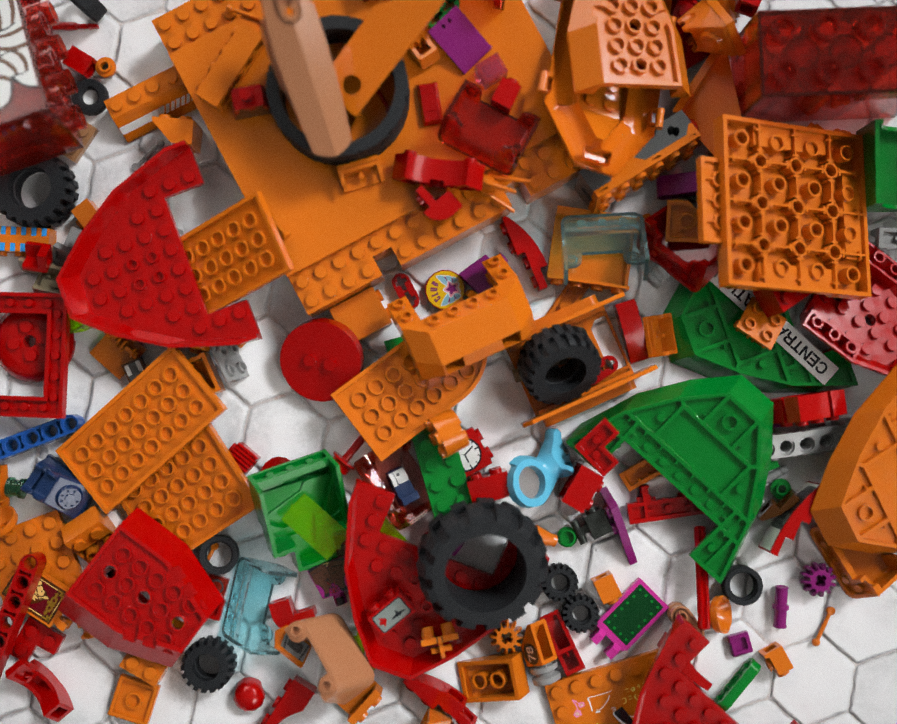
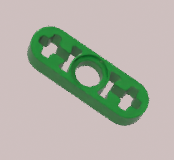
(738, 684)

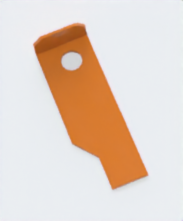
(380, 46)

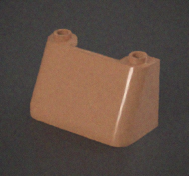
(340, 654)

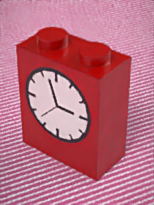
(475, 456)

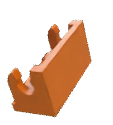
(361, 173)
(659, 335)

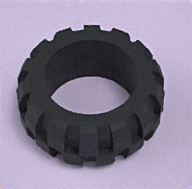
(496, 603)

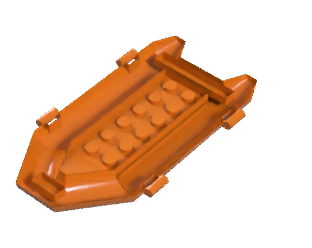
(599, 128)

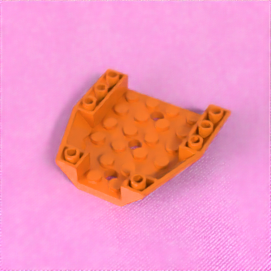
(606, 47)

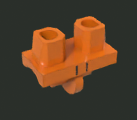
(429, 639)

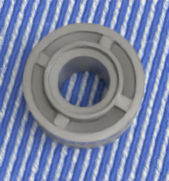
(545, 674)

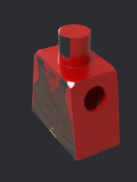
(249, 101)

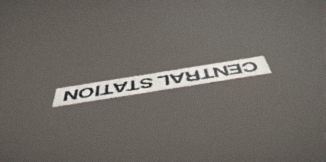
(789, 339)

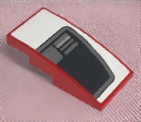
(788, 522)

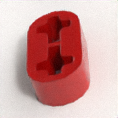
(409, 288)
(606, 372)

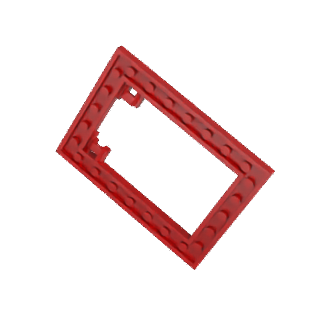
(56, 355)

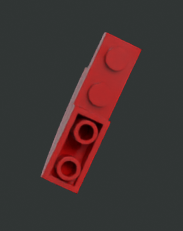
(522, 244)
(435, 691)

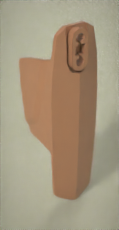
(306, 73)

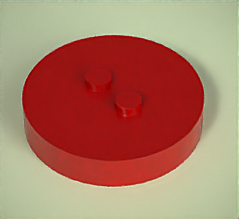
(320, 358)

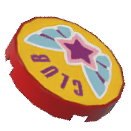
(444, 289)

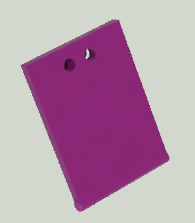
(459, 39)

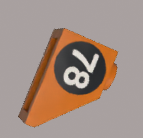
(537, 644)

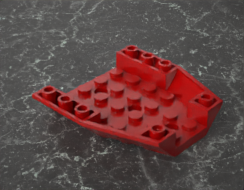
(844, 325)
(150, 561)

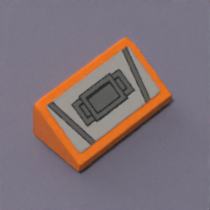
(293, 651)

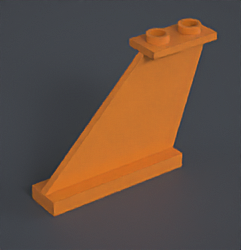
(710, 96)

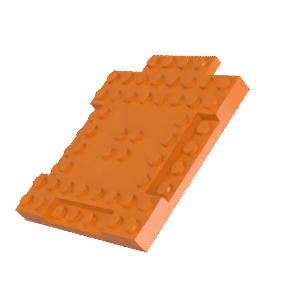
(785, 208)

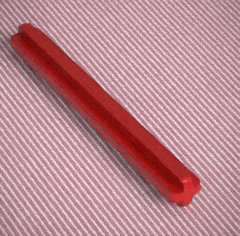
(702, 585)

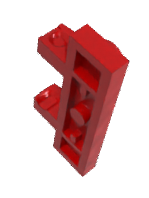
(652, 509)

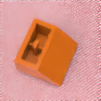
(180, 129)
(88, 532)

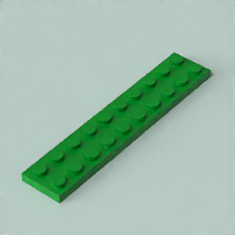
(442, 478)

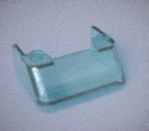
(604, 235)
(249, 604)

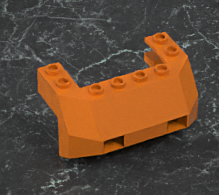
(469, 328)

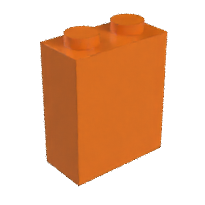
(363, 313)

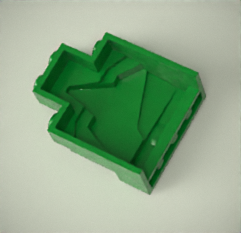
(283, 485)

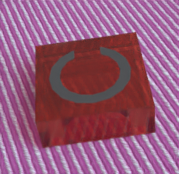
(220, 582)

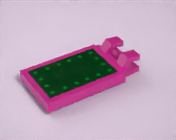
(628, 618)

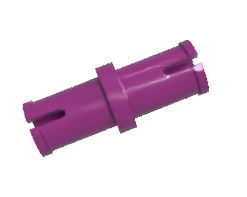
(780, 606)

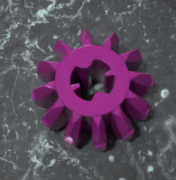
(824, 576)

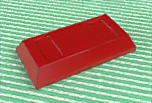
(429, 104)

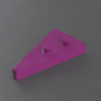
(613, 512)

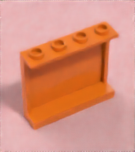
(595, 271)

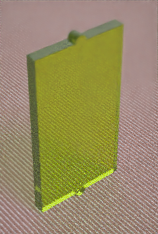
(315, 526)

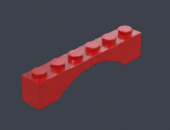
(294, 700)

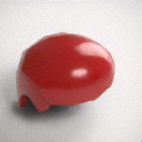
(249, 694)

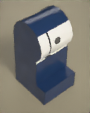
(401, 486)

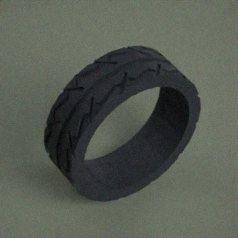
(340, 30)

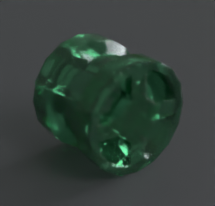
(12, 488)

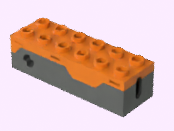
(661, 153)

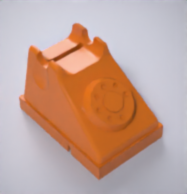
(711, 29)

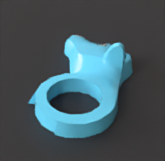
(550, 465)

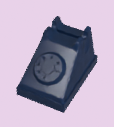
(57, 487)

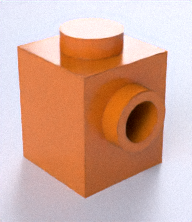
(84, 212)

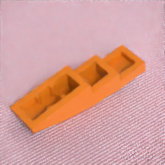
(638, 474)

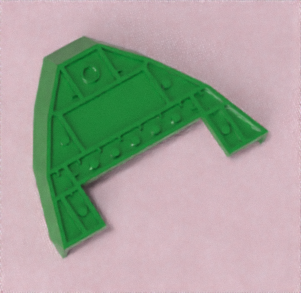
(715, 349)
(710, 444)

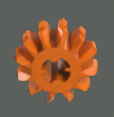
(515, 636)

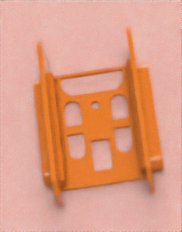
(621, 381)

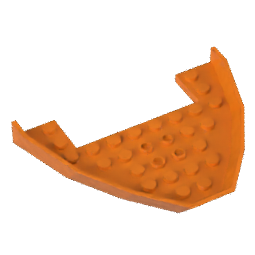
(859, 486)

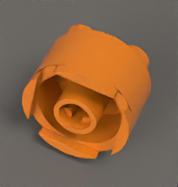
(446, 433)

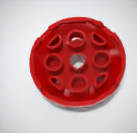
(16, 353)

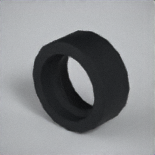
(92, 8)
(217, 539)
(757, 587)

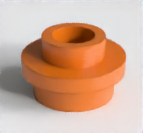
(110, 71)

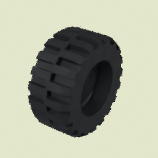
(53, 208)
(547, 349)

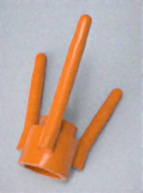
(490, 184)

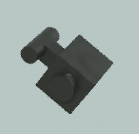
(595, 523)

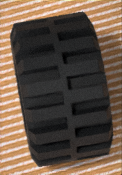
(200, 678)

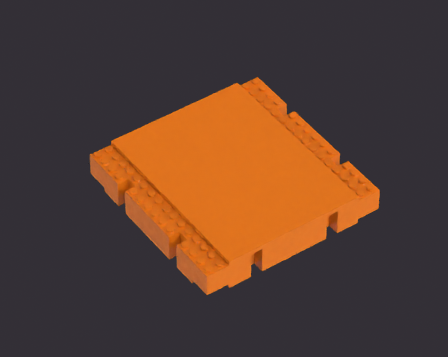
(344, 234)

